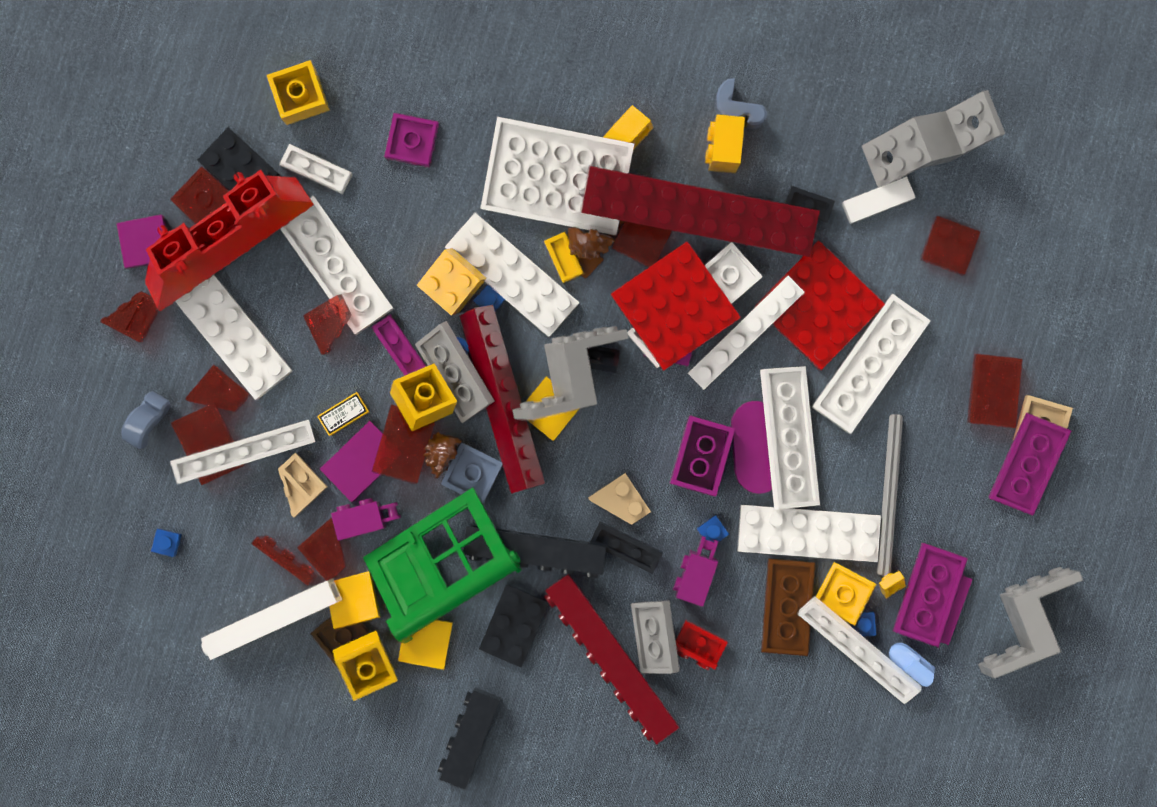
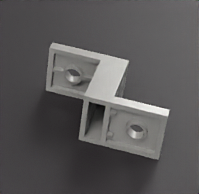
(933, 139)
(569, 373)
(1029, 622)

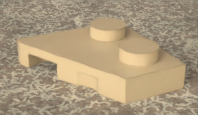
(300, 484)
(621, 500)

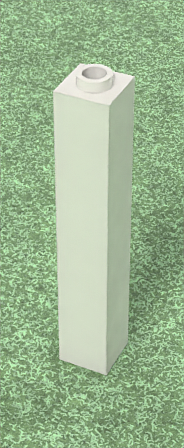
(271, 619)

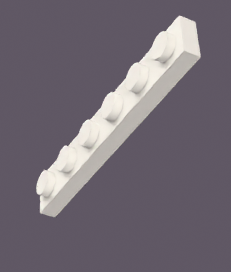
(746, 332)
(242, 451)
(859, 650)

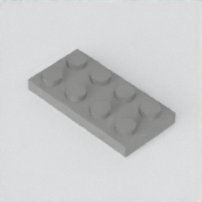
(446, 352)

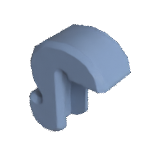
(753, 113)
(144, 419)

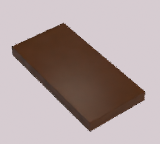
(786, 592)

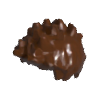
(588, 243)
(440, 451)

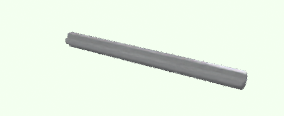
(890, 494)

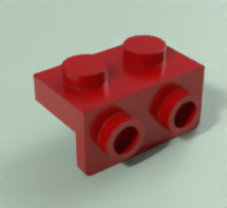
(700, 645)

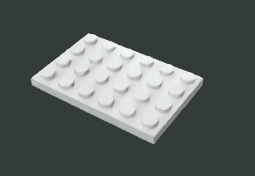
(544, 171)

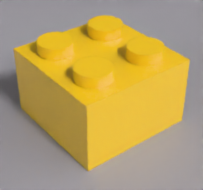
(298, 92)
(726, 143)
(451, 281)
(423, 397)
(364, 665)

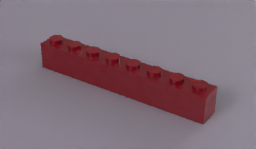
(494, 369)
(612, 659)

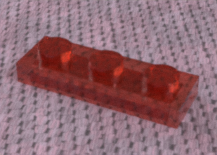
(285, 559)

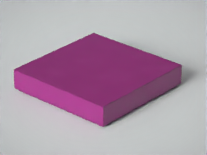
(411, 140)
(136, 237)

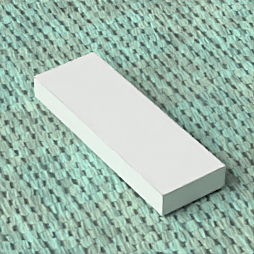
(316, 169)
(878, 200)

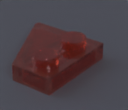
(133, 317)
(327, 322)
(218, 388)
(324, 551)

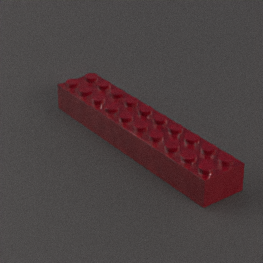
(699, 211)

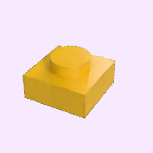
(892, 583)

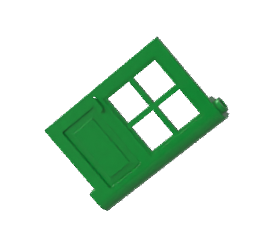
(412, 580)

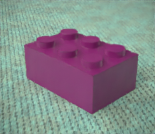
(702, 456)

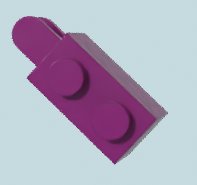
(362, 519)
(697, 573)

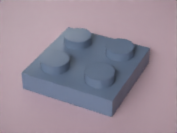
(472, 470)

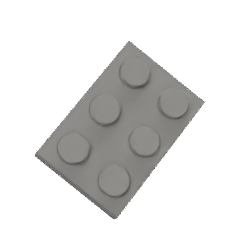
(655, 637)

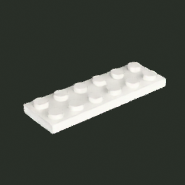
(336, 266)
(731, 273)
(513, 275)
(234, 337)
(871, 364)
(789, 437)
(809, 533)

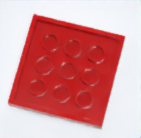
(675, 306)
(830, 308)

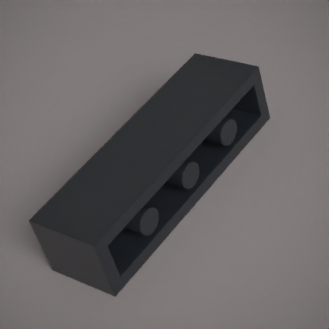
(469, 739)

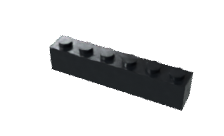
(544, 551)

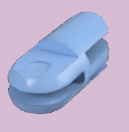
(912, 663)

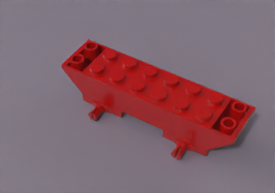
(194, 254)

